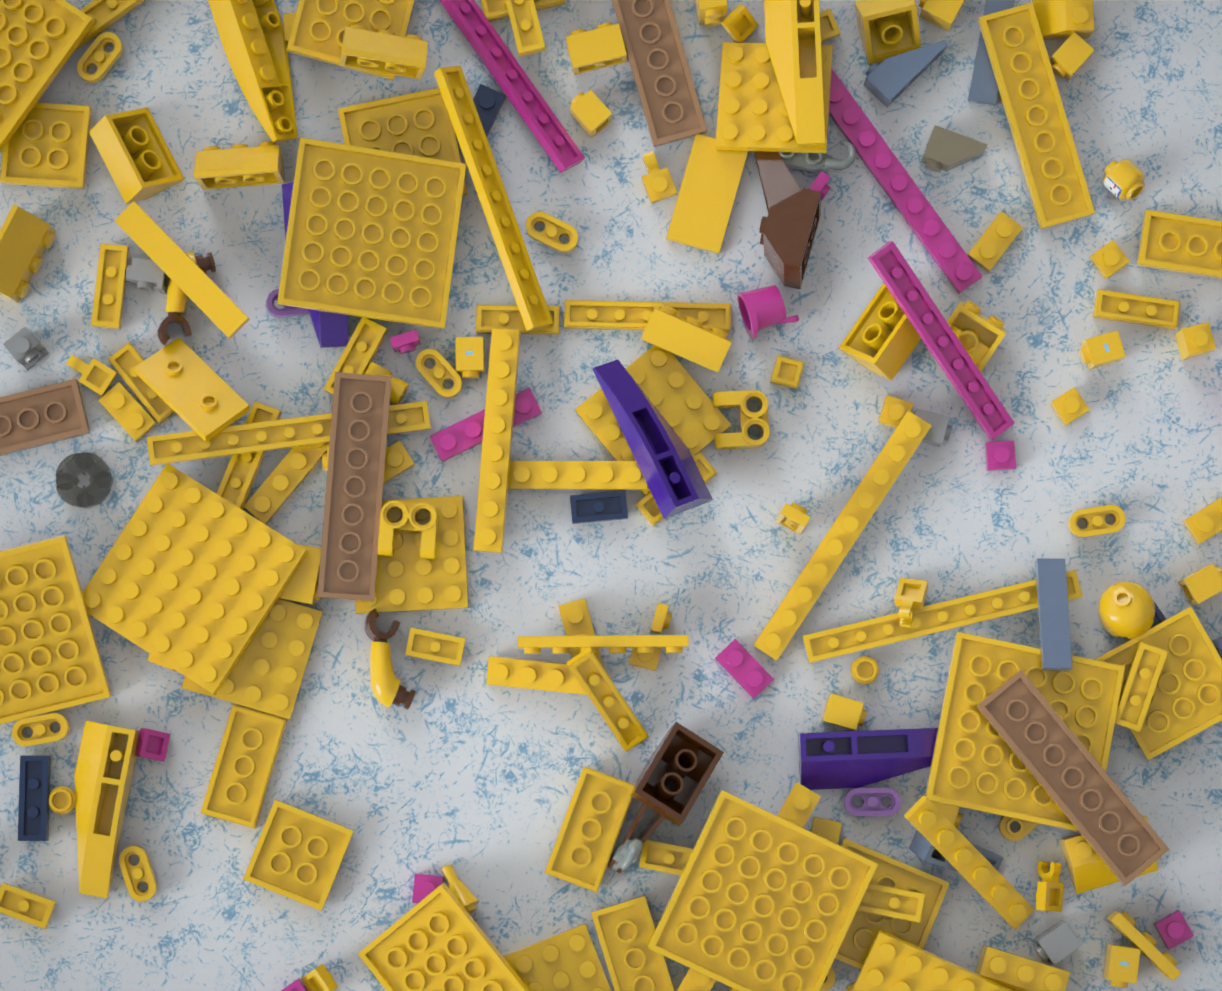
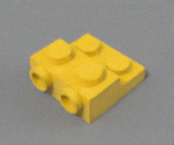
(976, 332)

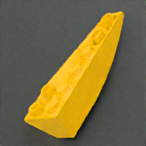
(796, 56)
(259, 60)
(101, 800)

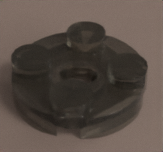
(67, 480)

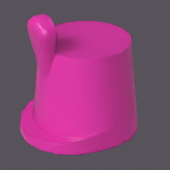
(762, 309)

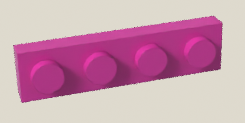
(469, 431)

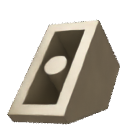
(949, 150)

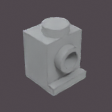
(147, 275)
(26, 348)

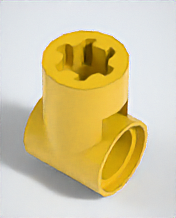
(398, 386)

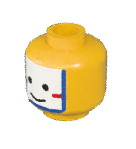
(1124, 179)

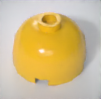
(1126, 610)

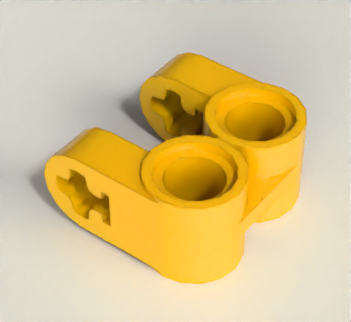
(748, 419)
(408, 523)

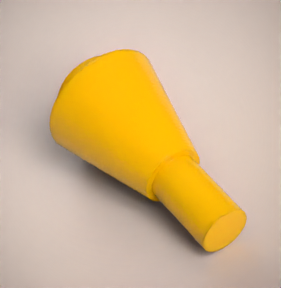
(460, 890)

